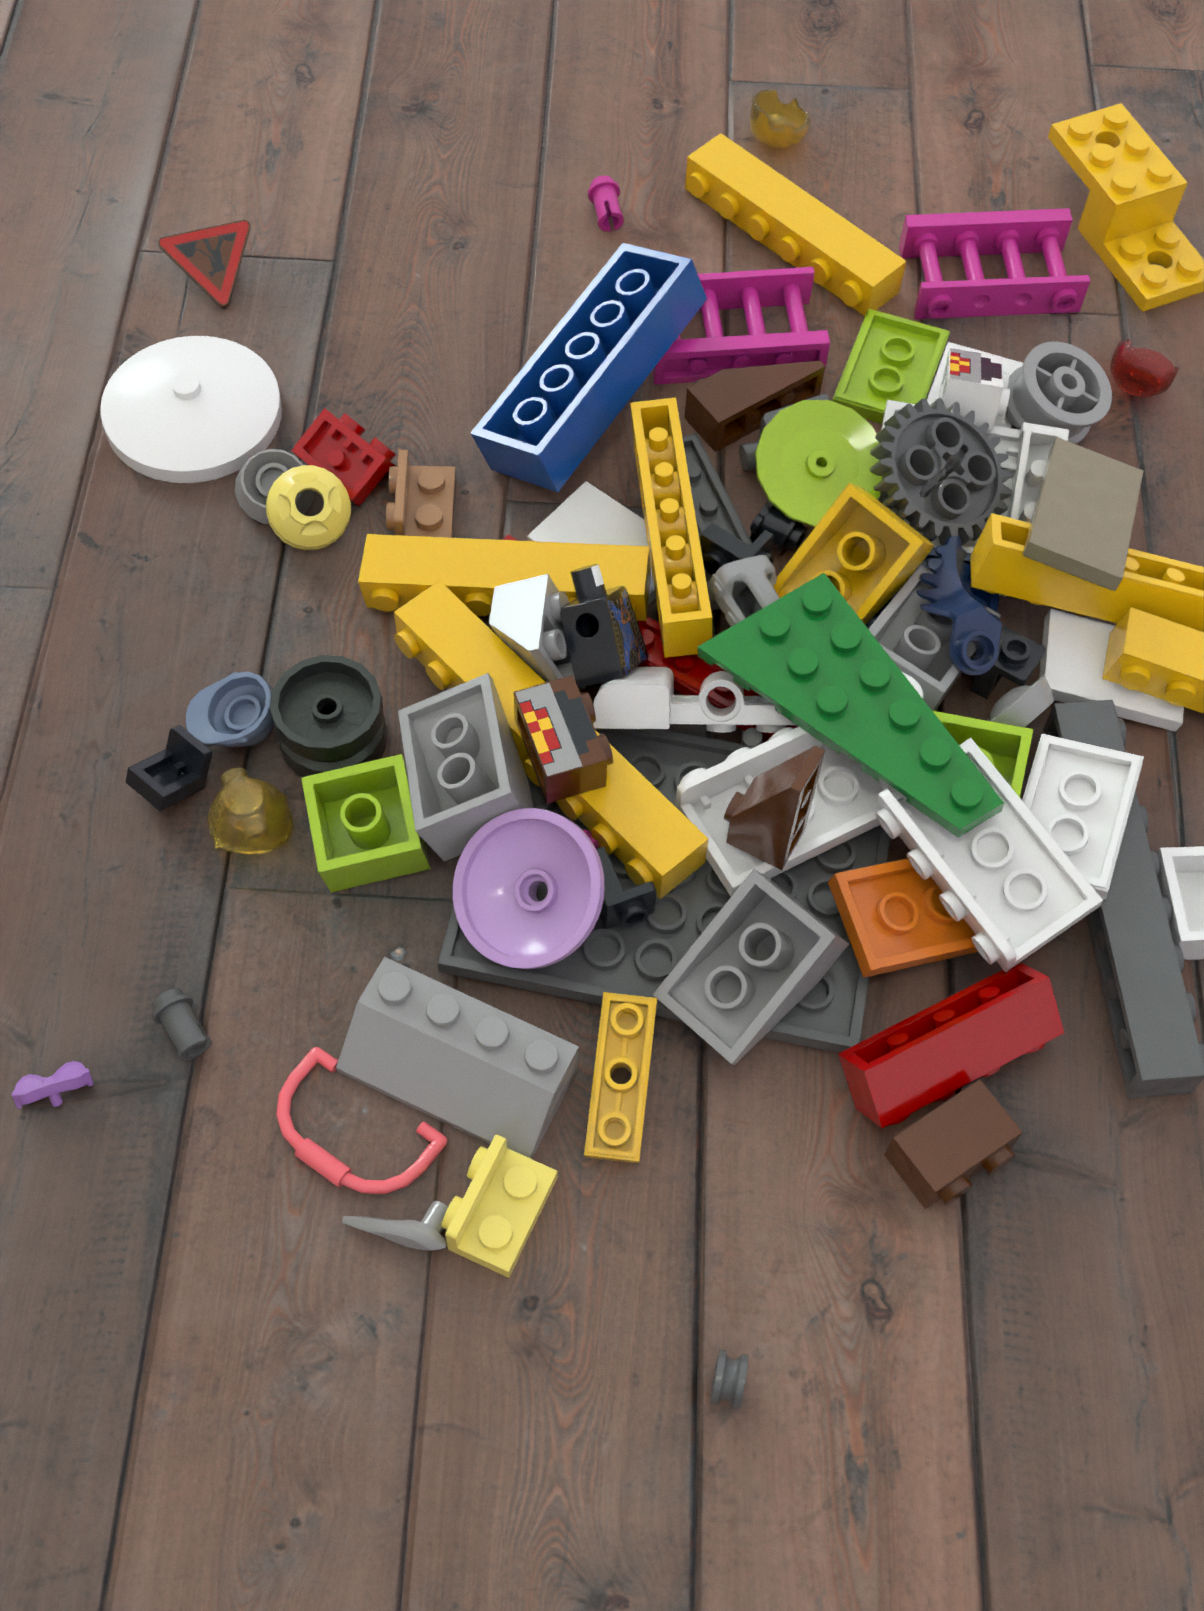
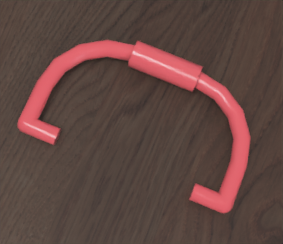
(327, 1164)

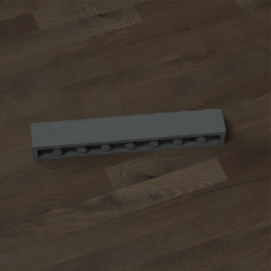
(1134, 942)

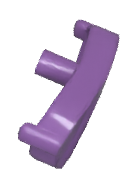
(34, 1087)

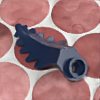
(954, 600)

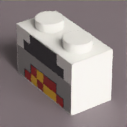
(976, 384)

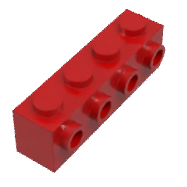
(951, 1044)

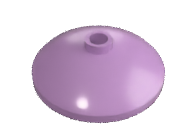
(499, 885)

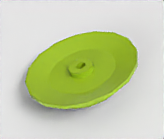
(812, 456)

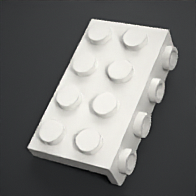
(840, 808)
(999, 876)

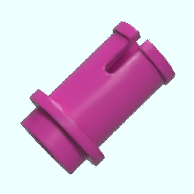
(604, 196)

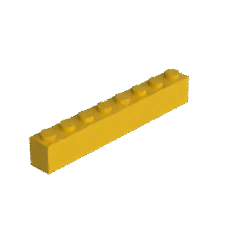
(624, 815)

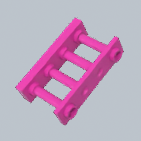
(990, 234)
(702, 357)

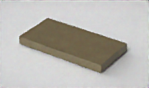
(1084, 514)

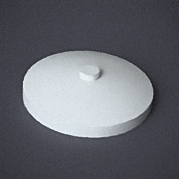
(191, 409)

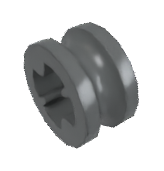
(729, 1379)

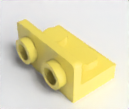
(498, 1207)

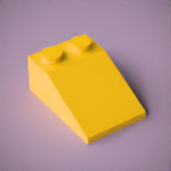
(861, 551)

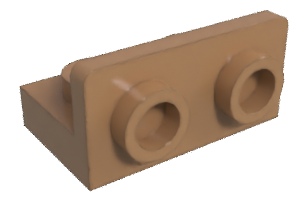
(422, 499)

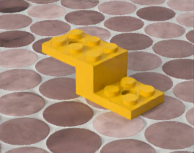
(1131, 205)

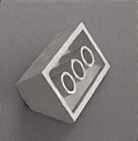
(457, 1058)

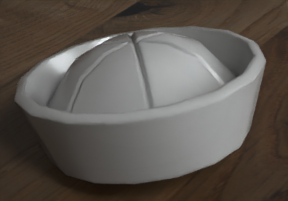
(258, 477)
(1023, 703)

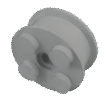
(1059, 390)

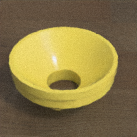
(308, 531)

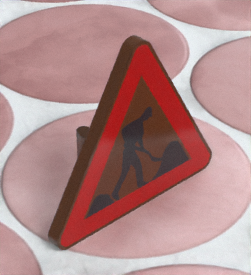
(210, 257)

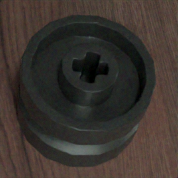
(328, 715)

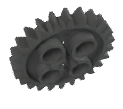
(914, 451)

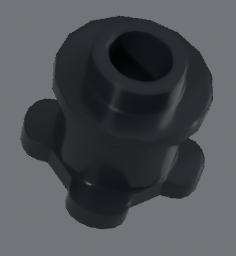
(787, 532)

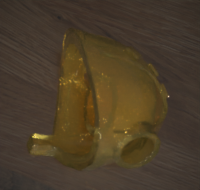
(246, 809)

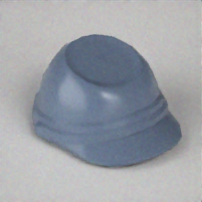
(232, 712)

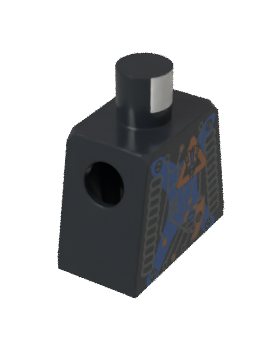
(601, 630)

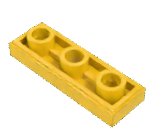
(615, 1108)

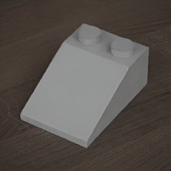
(919, 640)
(461, 764)
(749, 967)

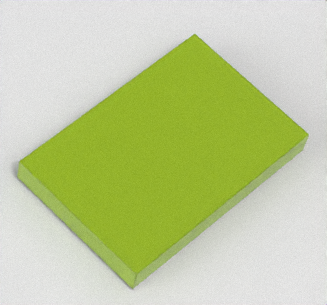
(890, 362)

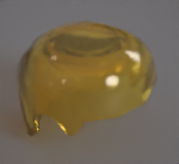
(777, 122)

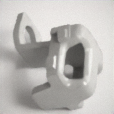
(733, 577)

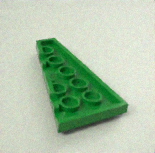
(846, 691)

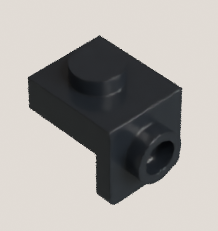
(721, 547)
(1015, 662)
(172, 772)
(626, 906)

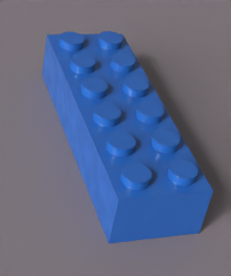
(589, 366)

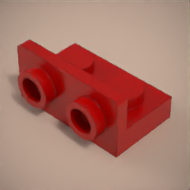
(340, 450)

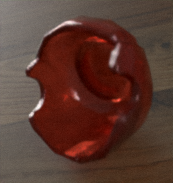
(1141, 370)

